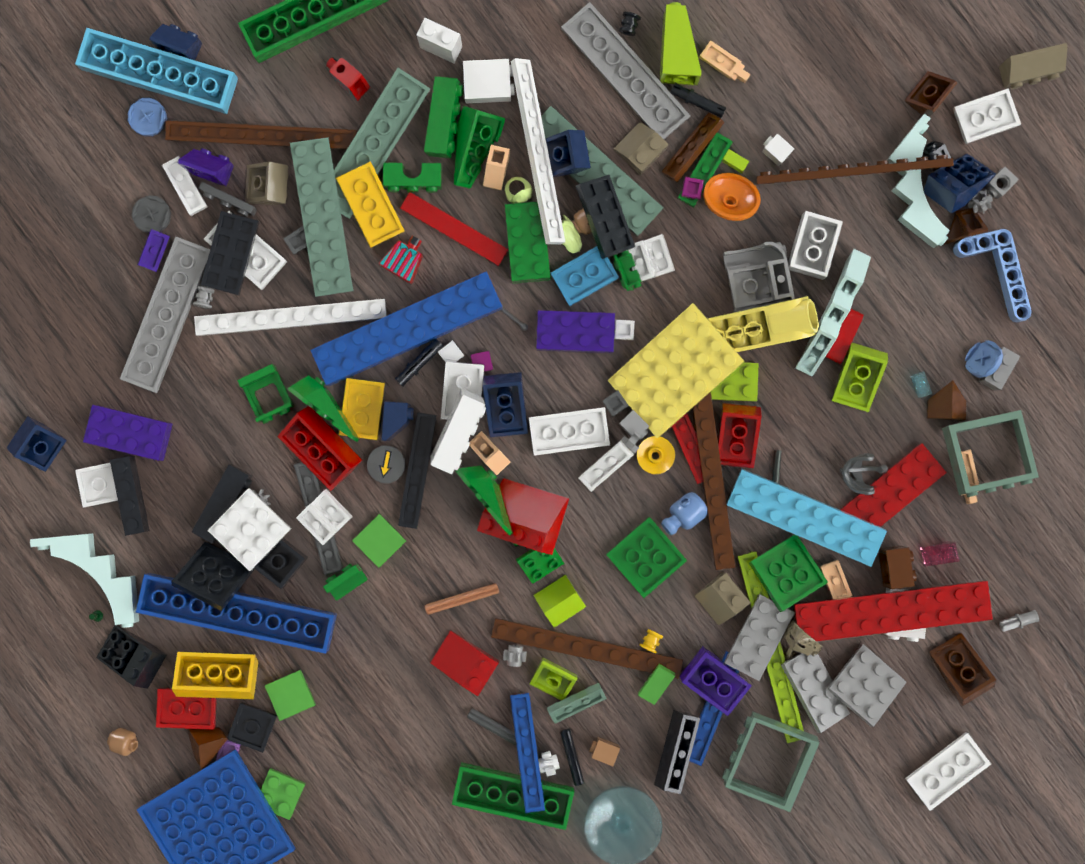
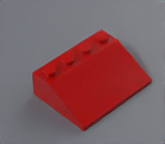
(532, 514)

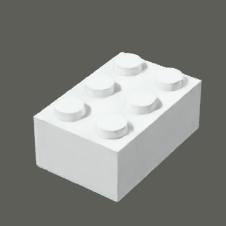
(814, 245)

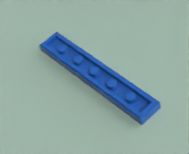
(707, 726)
(527, 753)

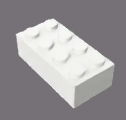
(457, 430)

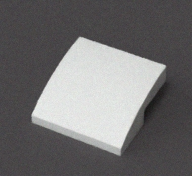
(652, 258)
(324, 517)

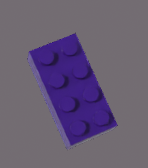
(575, 331)
(127, 432)

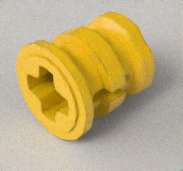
(651, 641)

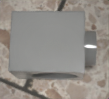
(1008, 180)
(634, 423)

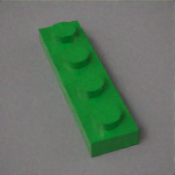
(709, 163)

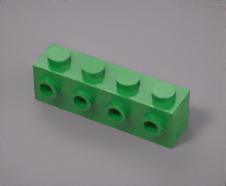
(443, 117)

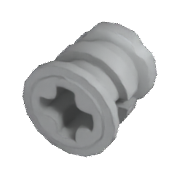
(204, 297)

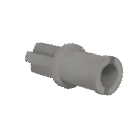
(1019, 621)

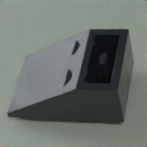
(131, 657)

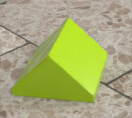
(559, 601)
(553, 679)

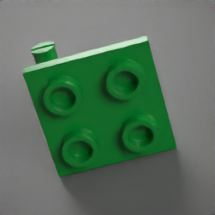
(538, 564)

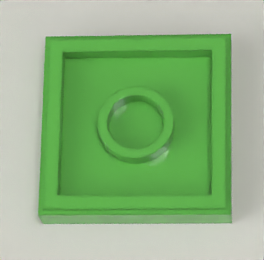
(379, 540)
(290, 695)

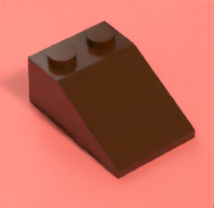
(962, 669)

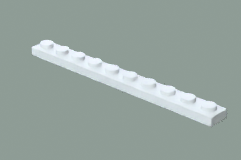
(537, 151)
(290, 317)

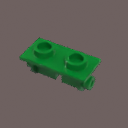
(629, 278)

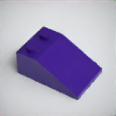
(207, 166)
(714, 681)

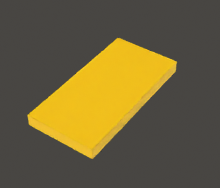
(370, 204)

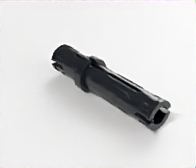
(698, 100)
(413, 368)

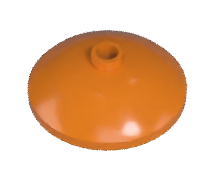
(731, 196)

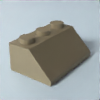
(1034, 66)

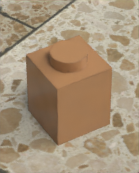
(604, 751)

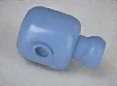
(685, 513)

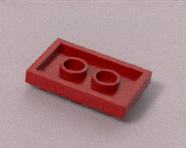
(184, 711)

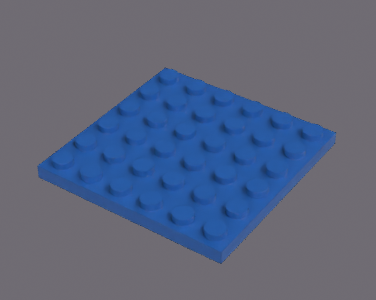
(216, 818)

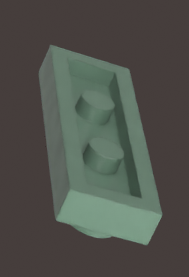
(576, 703)

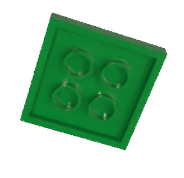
(646, 557)
(788, 572)

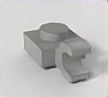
(630, 443)

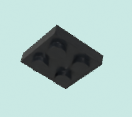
(252, 727)

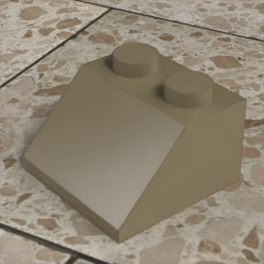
(641, 147)
(266, 183)
(722, 598)

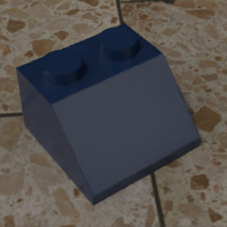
(176, 42)
(568, 152)
(395, 419)
(36, 444)

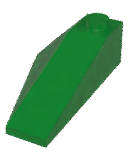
(474, 137)
(318, 397)
(487, 491)

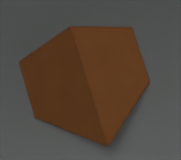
(965, 225)
(947, 404)
(206, 744)

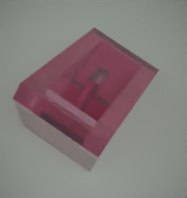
(940, 553)

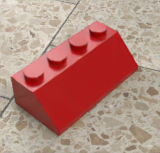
(319, 447)

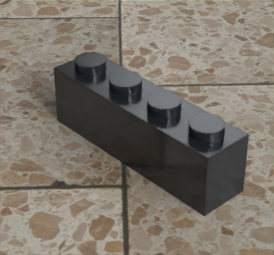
(129, 495)
(224, 496)
(677, 751)

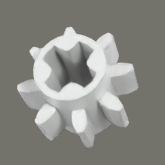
(548, 763)

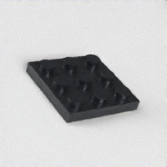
(212, 576)

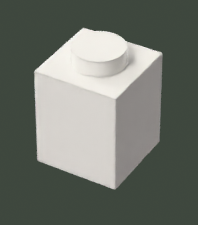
(777, 149)

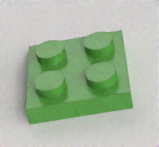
(282, 792)

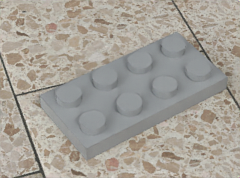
(758, 638)
(810, 683)

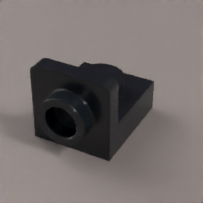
(935, 149)

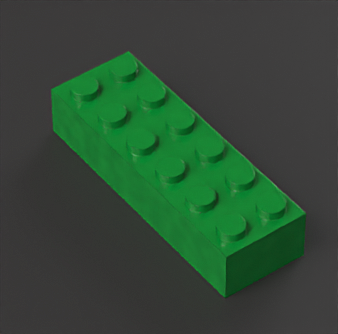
(502, 795)

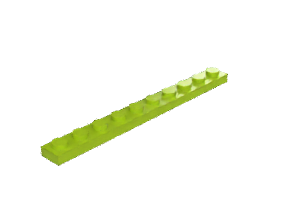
(780, 683)

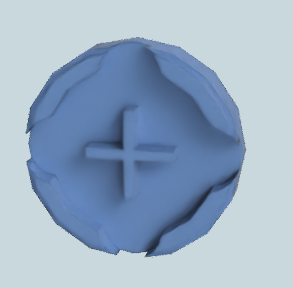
(147, 117)
(984, 359)

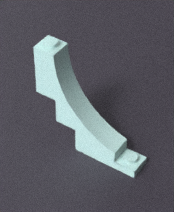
(918, 215)
(835, 312)
(81, 551)

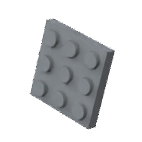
(866, 685)

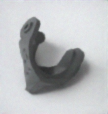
(856, 470)

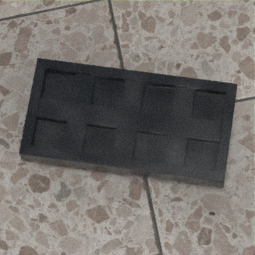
(605, 216)
(230, 253)

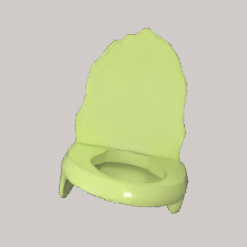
(523, 195)
(572, 237)

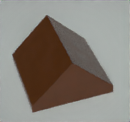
(930, 93)

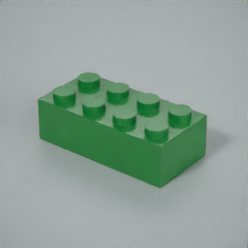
(526, 243)

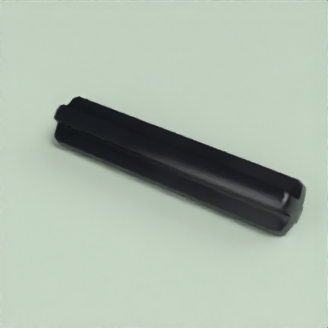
(572, 757)

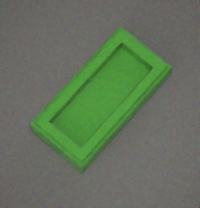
(656, 684)

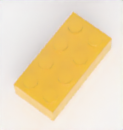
(215, 675)

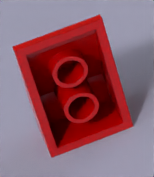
(739, 435)
(464, 663)

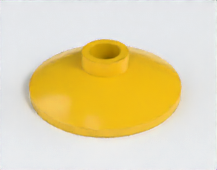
(655, 445)

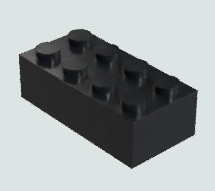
(281, 563)

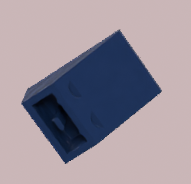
(957, 184)

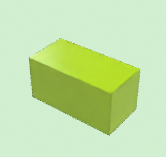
(735, 161)

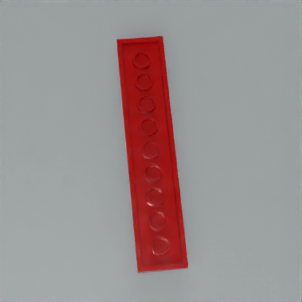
(895, 611)

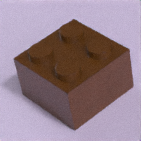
(897, 567)

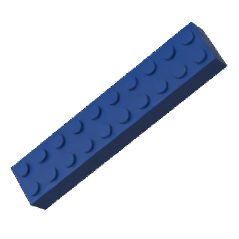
(406, 329)
(243, 615)

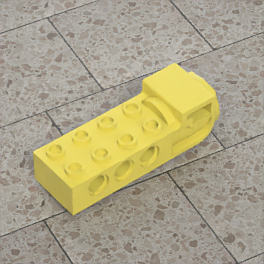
(768, 324)

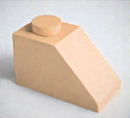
(489, 453)

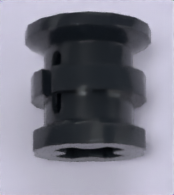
(629, 23)

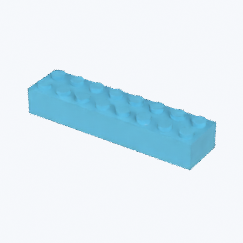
(156, 70)
(806, 517)

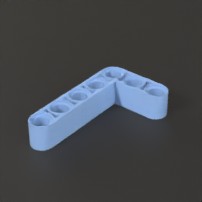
(1003, 267)

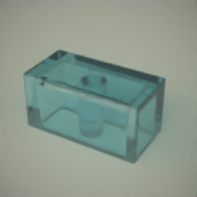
(921, 384)

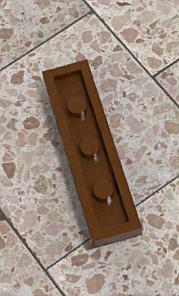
(692, 147)

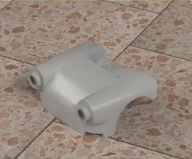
(758, 276)

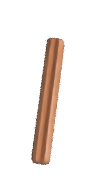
(462, 598)

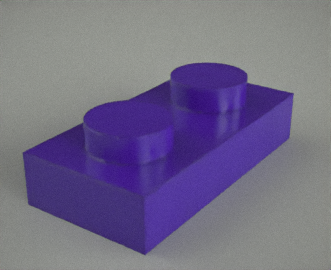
(153, 250)

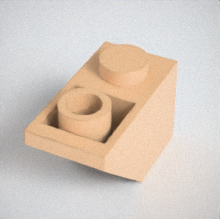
(496, 167)

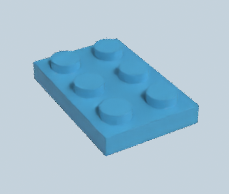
(584, 276)

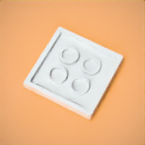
(249, 529)

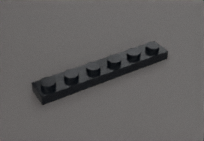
(417, 470)

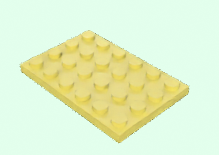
(676, 370)

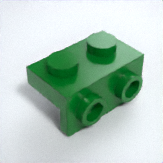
(349, 580)

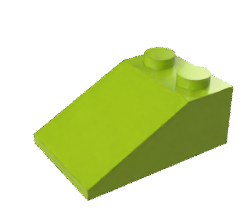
(860, 377)

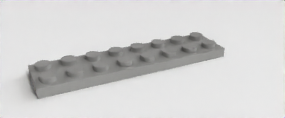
(625, 71)
(166, 315)

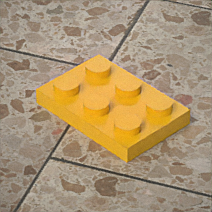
(363, 407)

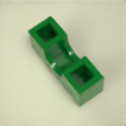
(429, 178)

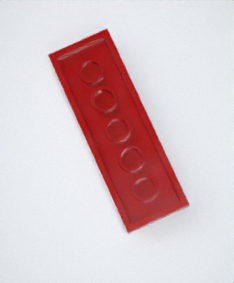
(897, 487)

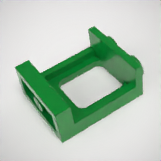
(261, 379)

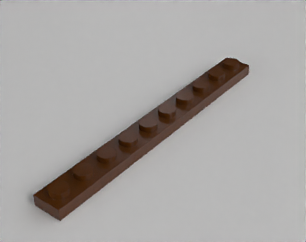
(254, 134)
(861, 169)
(713, 484)
(583, 647)

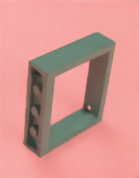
(957, 460)
(787, 801)

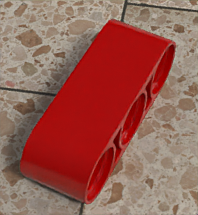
(845, 337)

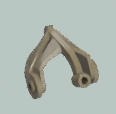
(811, 646)

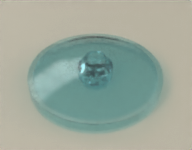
(623, 825)

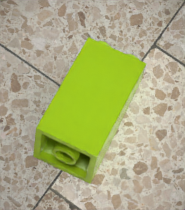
(678, 48)

